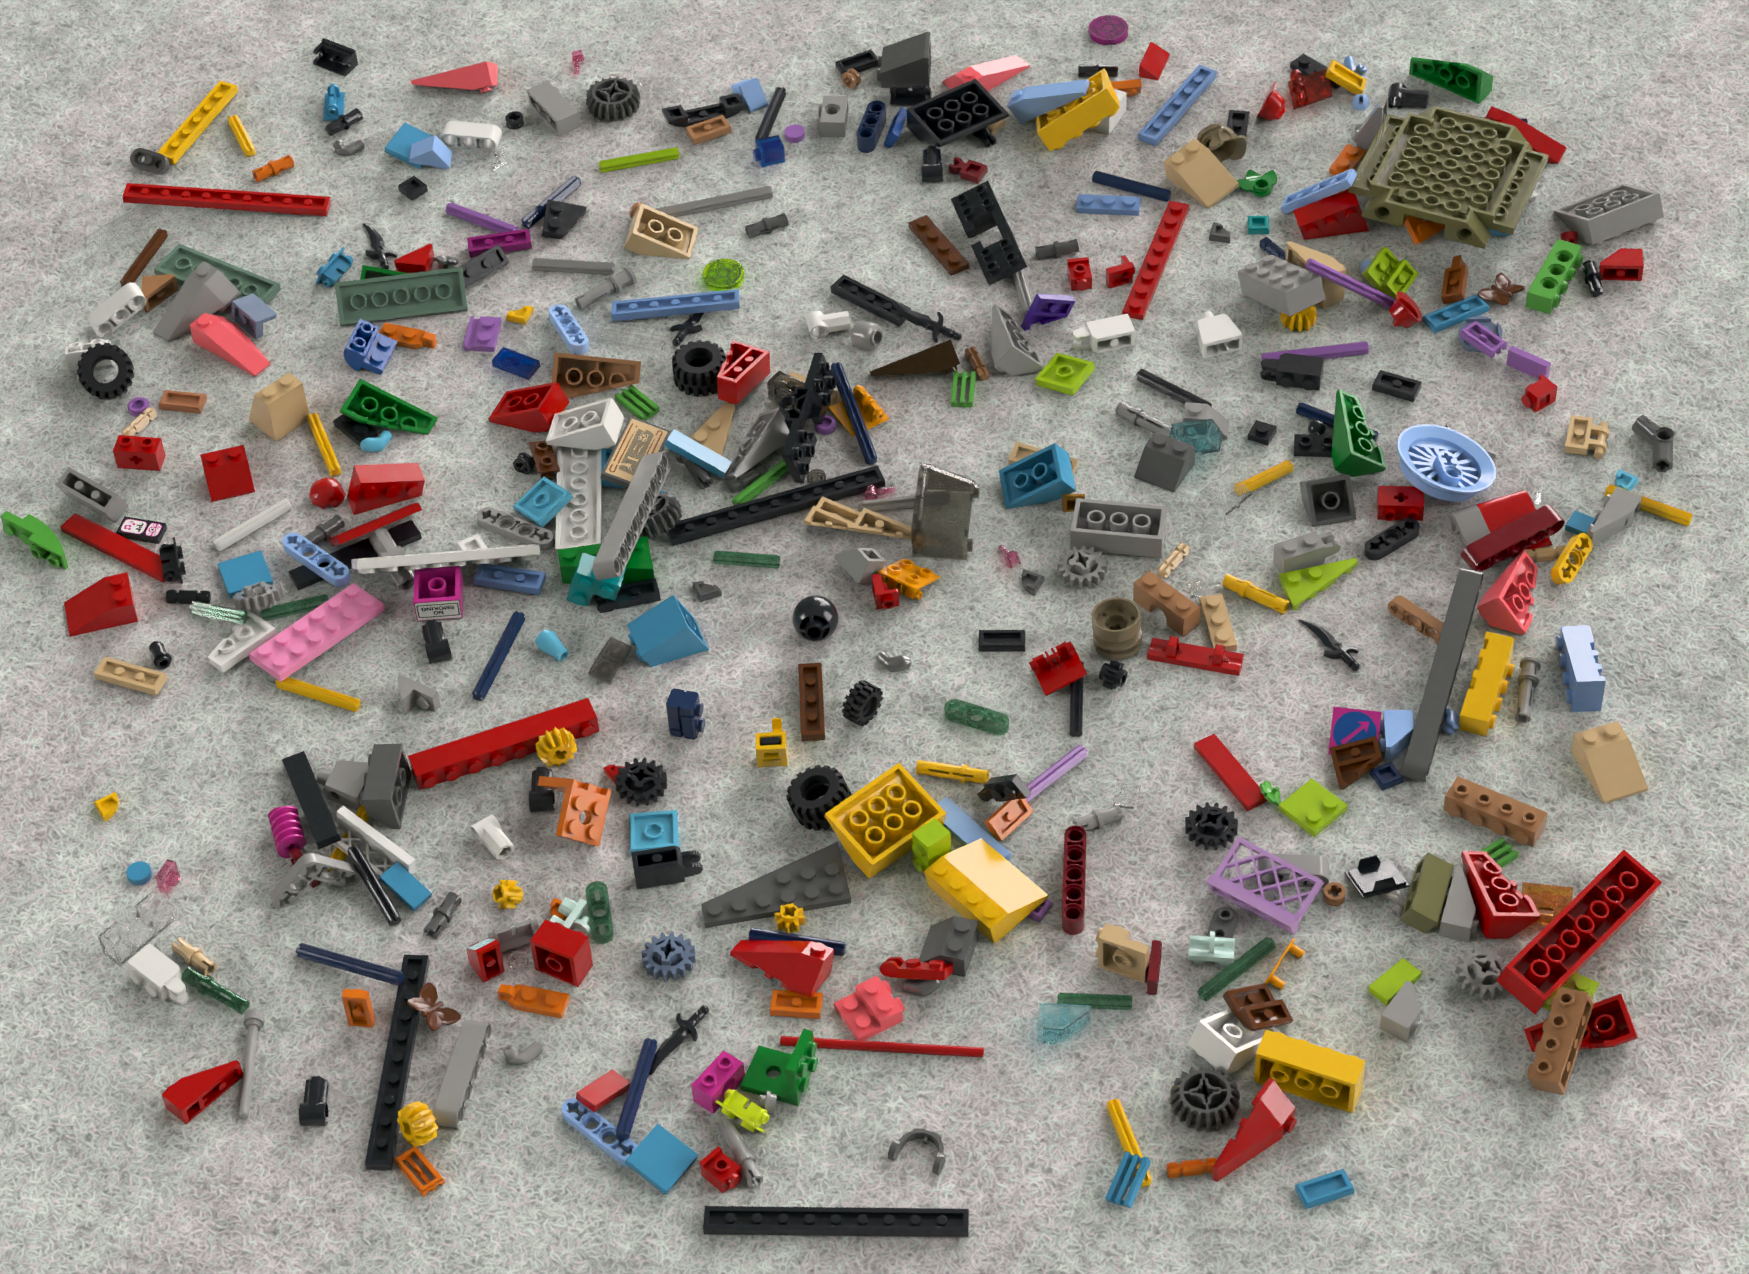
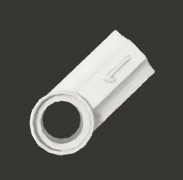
(820, 324)
(491, 835)

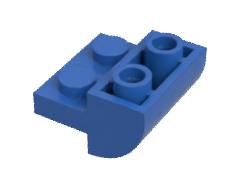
(368, 348)

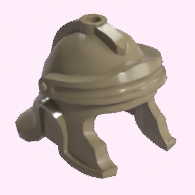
(1223, 142)

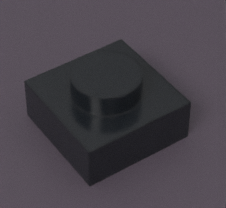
(412, 188)
(1262, 432)

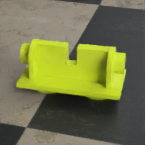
(752, 1116)

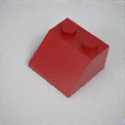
(227, 473)

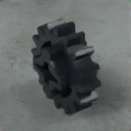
(641, 781)
(1211, 826)

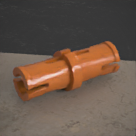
(273, 168)

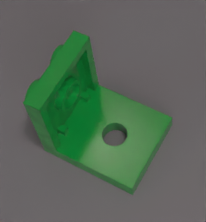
(794, 1070)

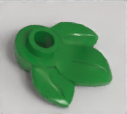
(1258, 184)

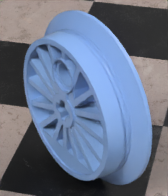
(1444, 462)

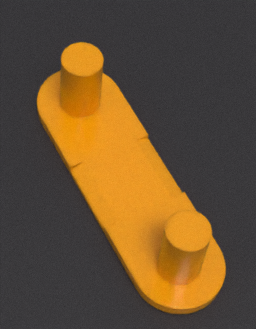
(1294, 950)

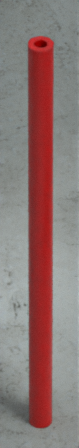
(895, 1047)

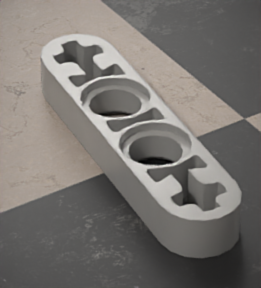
(517, 527)

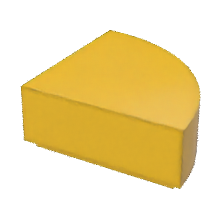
(521, 315)
(107, 806)

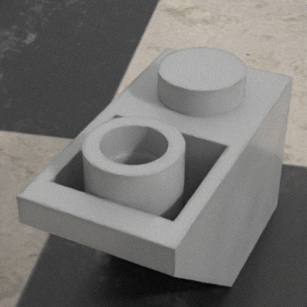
(861, 564)

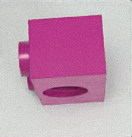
(722, 1074)

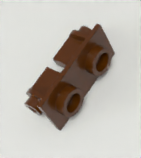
(544, 459)

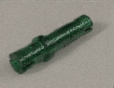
(193, 978)

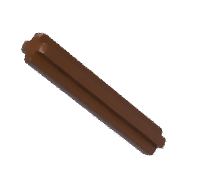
(144, 257)

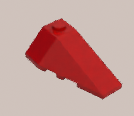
(1539, 141)
(1607, 1026)
(1266, 1125)

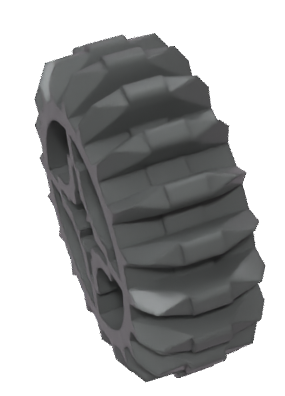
(613, 98)
(663, 516)
(1190, 1105)

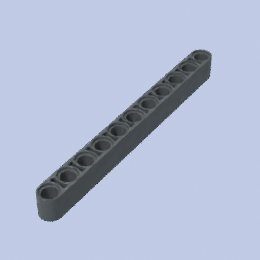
(1442, 675)

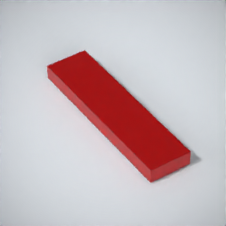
(1230, 772)

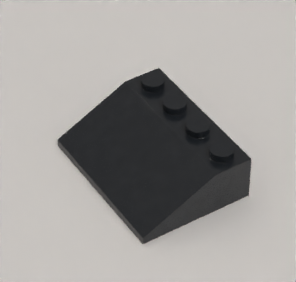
(954, 114)

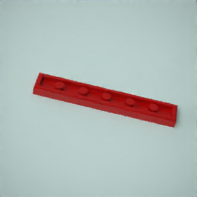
(114, 546)

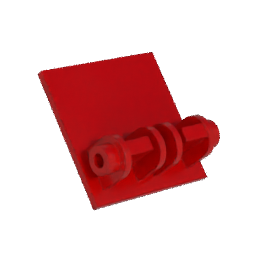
(1058, 668)

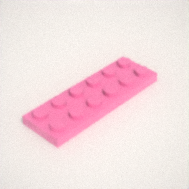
(316, 632)

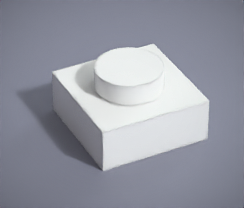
(473, 542)

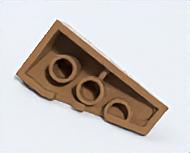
(589, 374)

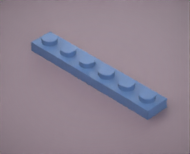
(1177, 105)
(675, 305)

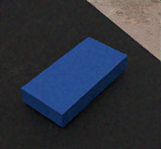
(895, 128)

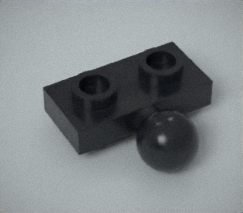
(1314, 443)

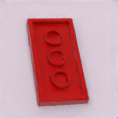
(375, 524)

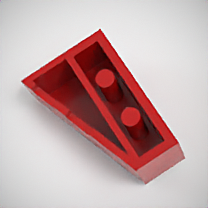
(1331, 216)
(742, 371)

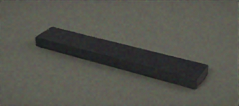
(401, 534)
(311, 800)

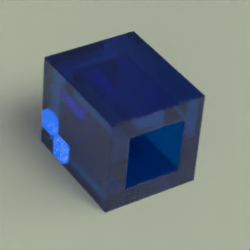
(769, 151)

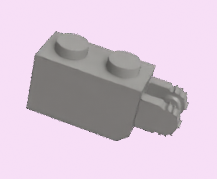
(1304, 551)

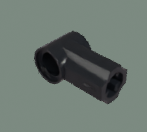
(1401, 96)
(932, 167)
(436, 645)
(541, 798)
(314, 1107)

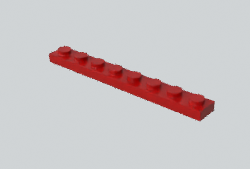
(1156, 260)

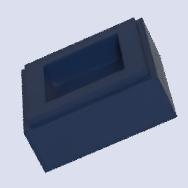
(1386, 776)

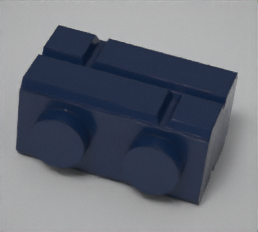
(685, 714)

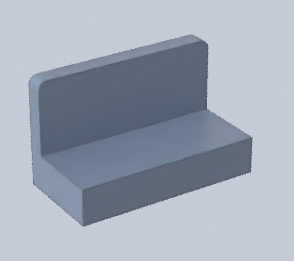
(251, 314)

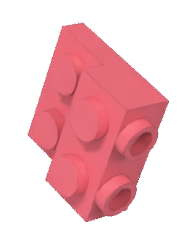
(870, 1009)

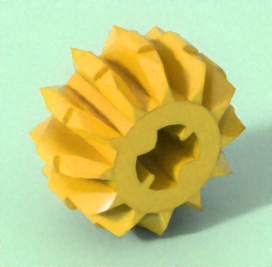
(1300, 320)
(556, 747)
(417, 1124)

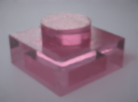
(168, 876)

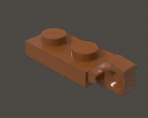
(1455, 281)

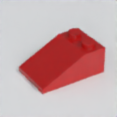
(530, 407)
(102, 606)

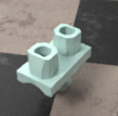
(573, 911)
(1211, 949)

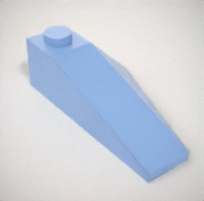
(1040, 99)

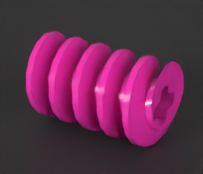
(286, 830)

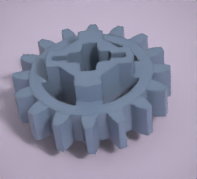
(668, 956)

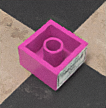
(438, 593)

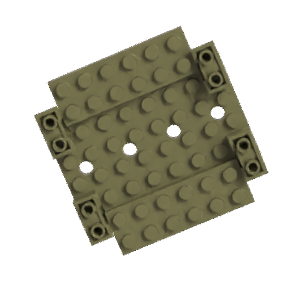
(1482, 184)

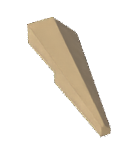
(837, 516)

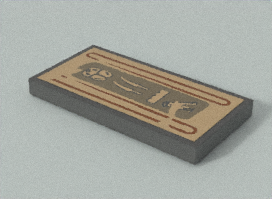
(635, 441)

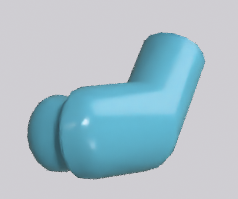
(376, 444)

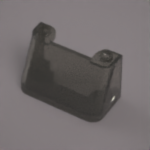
(942, 514)

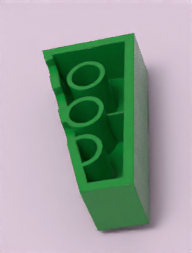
(637, 569)

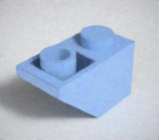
(1397, 732)

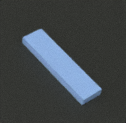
(1319, 191)
(966, 829)

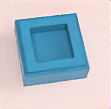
(1579, 523)

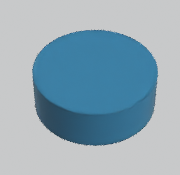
(139, 873)

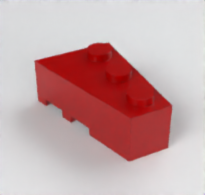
(383, 485)

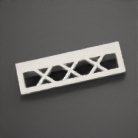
(372, 840)

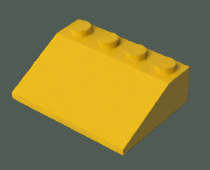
(1078, 115)
(881, 817)
(984, 888)

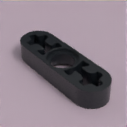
(1394, 531)

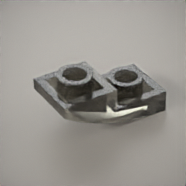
(609, 659)

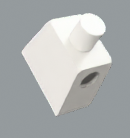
(1217, 335)

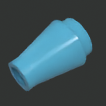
(550, 644)

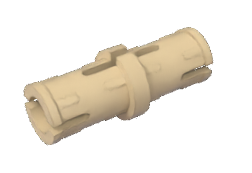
(193, 956)

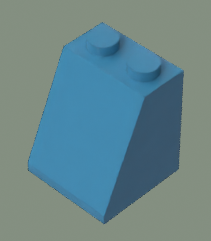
(666, 633)

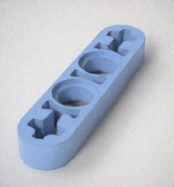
(568, 329)
(319, 556)
(598, 1134)

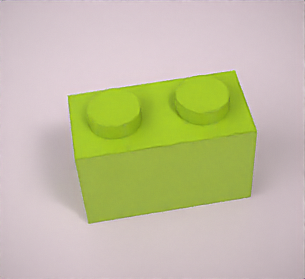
(930, 844)

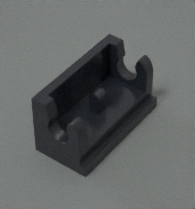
(335, 57)

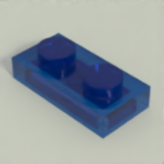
(515, 363)

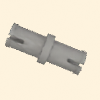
(1098, 819)

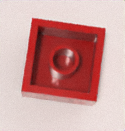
(561, 952)

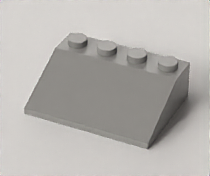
(1611, 213)

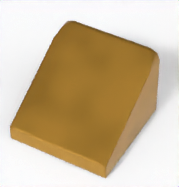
(1069, 501)

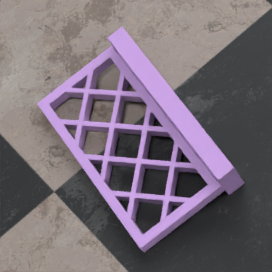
(1259, 905)

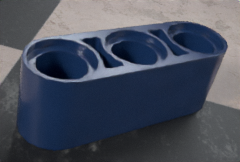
(871, 126)

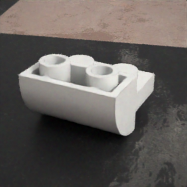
(74, 351)

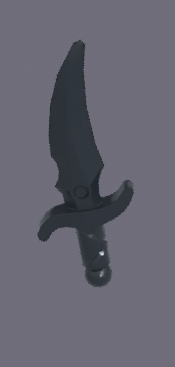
(377, 244)
(926, 322)
(687, 328)
(1338, 651)
(678, 1035)

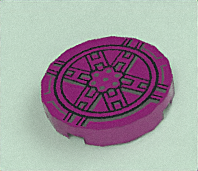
(1108, 29)

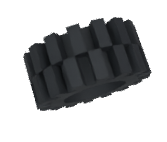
(862, 703)

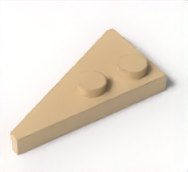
(716, 429)

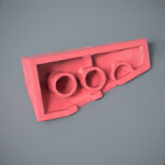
(989, 73)
(474, 77)
(228, 342)
(1508, 598)

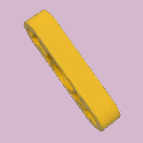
(1581, 540)

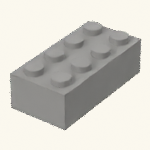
(1281, 285)
(1119, 527)

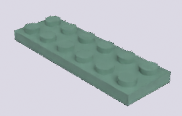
(184, 261)
(401, 296)

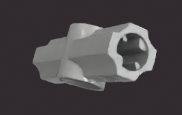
(385, 546)

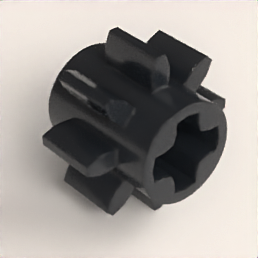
(1113, 675)

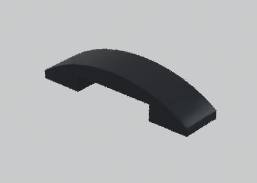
(727, 106)

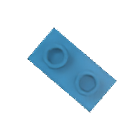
(333, 103)
(337, 261)

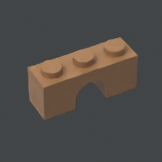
(1180, 612)

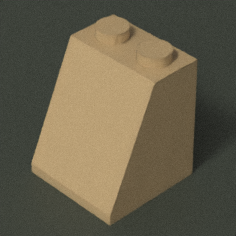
(280, 407)

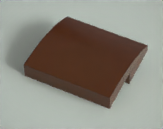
(1257, 1007)

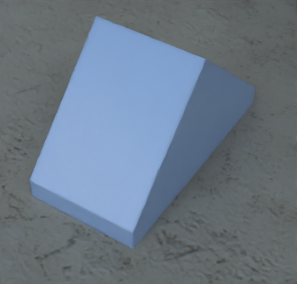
(431, 153)

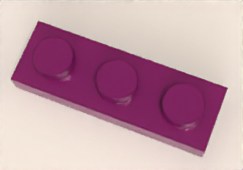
(508, 241)

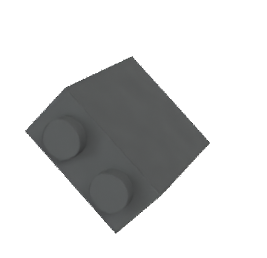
(906, 62)

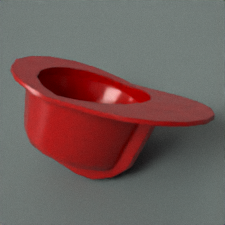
(1273, 105)
(1404, 311)

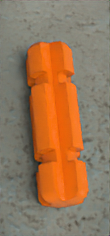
(1190, 1167)

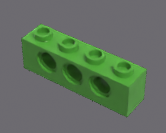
(1554, 276)

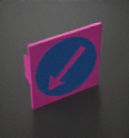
(1353, 725)

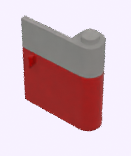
(1486, 517)

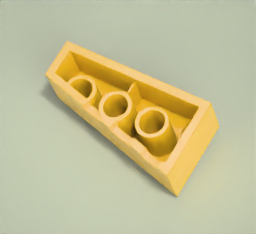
(1488, 684)

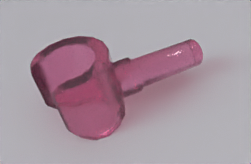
(577, 57)
(872, 492)
(1010, 556)

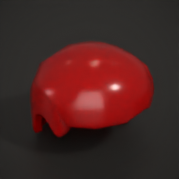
(327, 492)

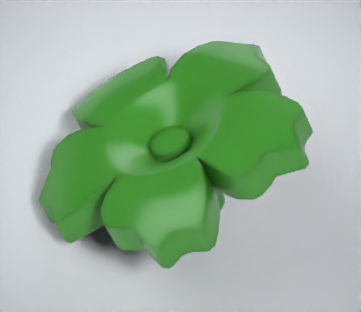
(1271, 794)

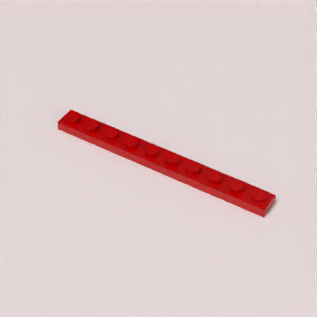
(226, 199)

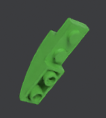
(36, 534)

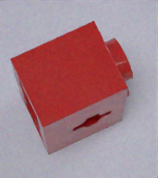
(139, 453)
(1399, 503)

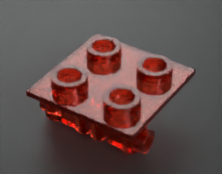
(1309, 88)

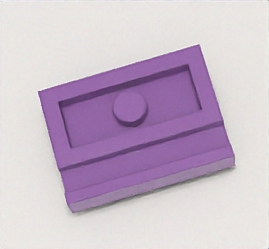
(482, 334)

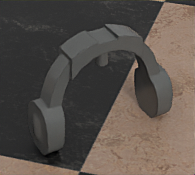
(919, 1133)

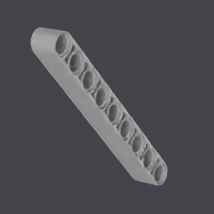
(631, 516)

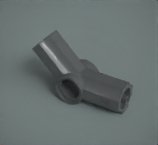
(1661, 440)

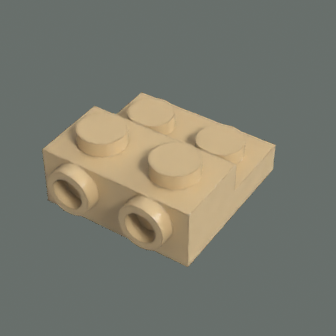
(1120, 954)

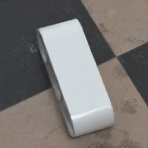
(471, 135)
(117, 309)

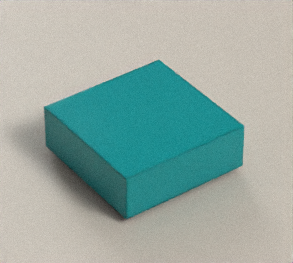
(1258, 225)

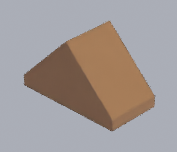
(157, 289)

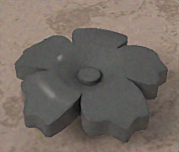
(445, 260)

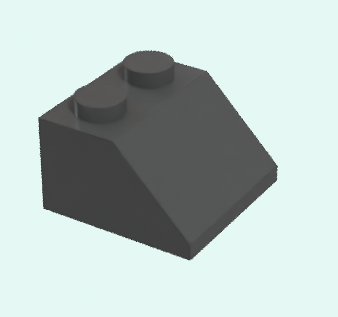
(1165, 462)
(1328, 499)
(952, 942)

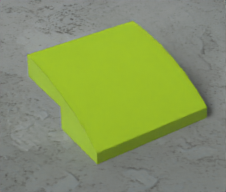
(1389, 273)

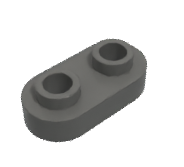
(151, 161)
(1224, 926)

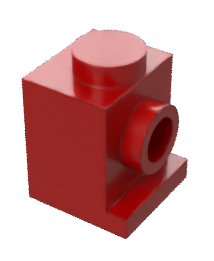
(1079, 274)
(1539, 394)
(720, 1170)

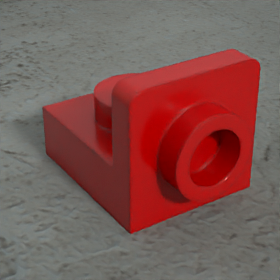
(1120, 274)
(882, 596)

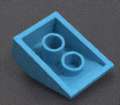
(1037, 478)

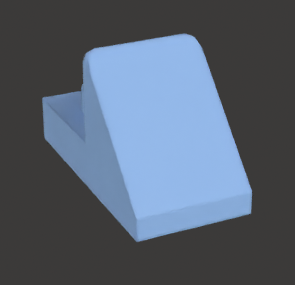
(751, 94)

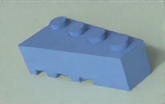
(1581, 668)

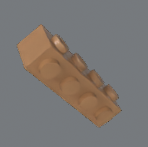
(1495, 811)
(1560, 1040)

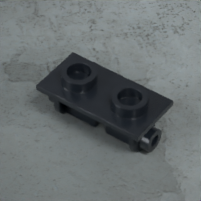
(902, 96)
(171, 565)

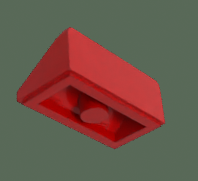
(1153, 62)

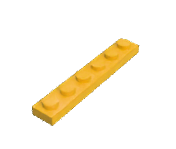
(198, 121)

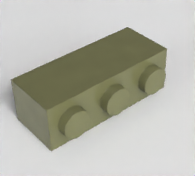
(1427, 893)

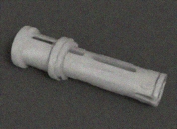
(613, 284)
(1528, 682)

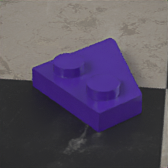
(1047, 309)

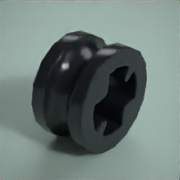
(514, 115)
(524, 463)

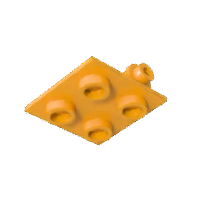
(869, 409)
(907, 578)

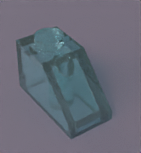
(1202, 434)
(1061, 1021)

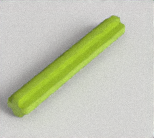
(638, 159)

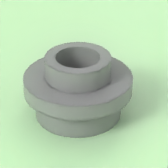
(768, 1102)

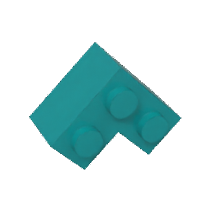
(585, 583)

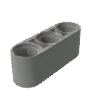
(1312, 864)

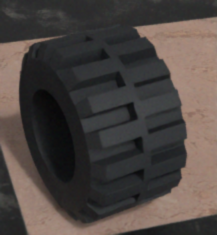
(92, 358)
(697, 367)
(812, 785)

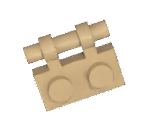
(1579, 433)

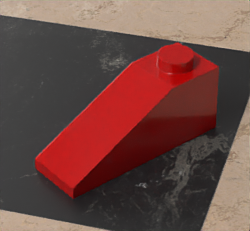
(197, 1091)

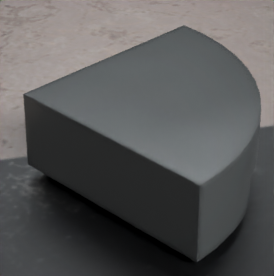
(1219, 234)
(1032, 581)
(706, 591)

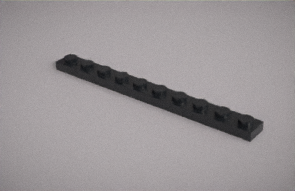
(774, 505)
(396, 1065)
(836, 1221)

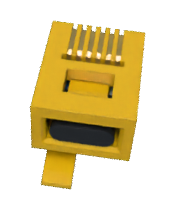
(772, 746)

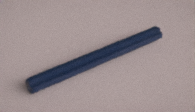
(854, 414)

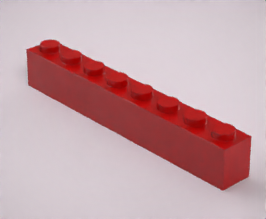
(499, 744)

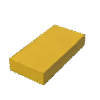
(1345, 77)

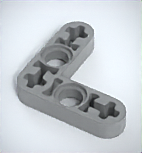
(308, 868)

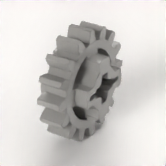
(1082, 567)
(258, 596)
(1480, 971)

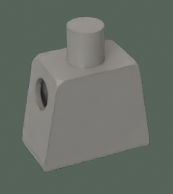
(344, 782)

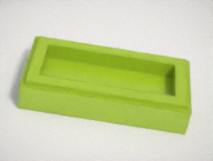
(1393, 979)

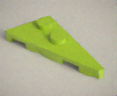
(1307, 582)

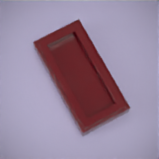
(1154, 967)

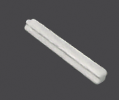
(252, 524)

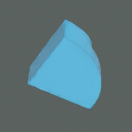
(1626, 480)

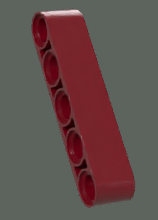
(1512, 538)
(1074, 880)

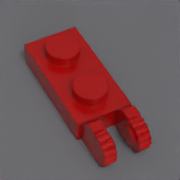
(916, 969)

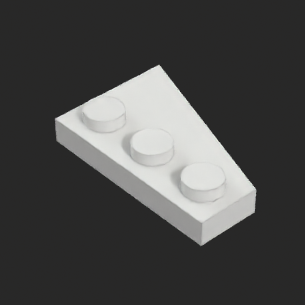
(241, 642)

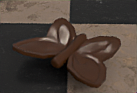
(1501, 291)
(435, 1015)

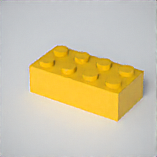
(1310, 1070)

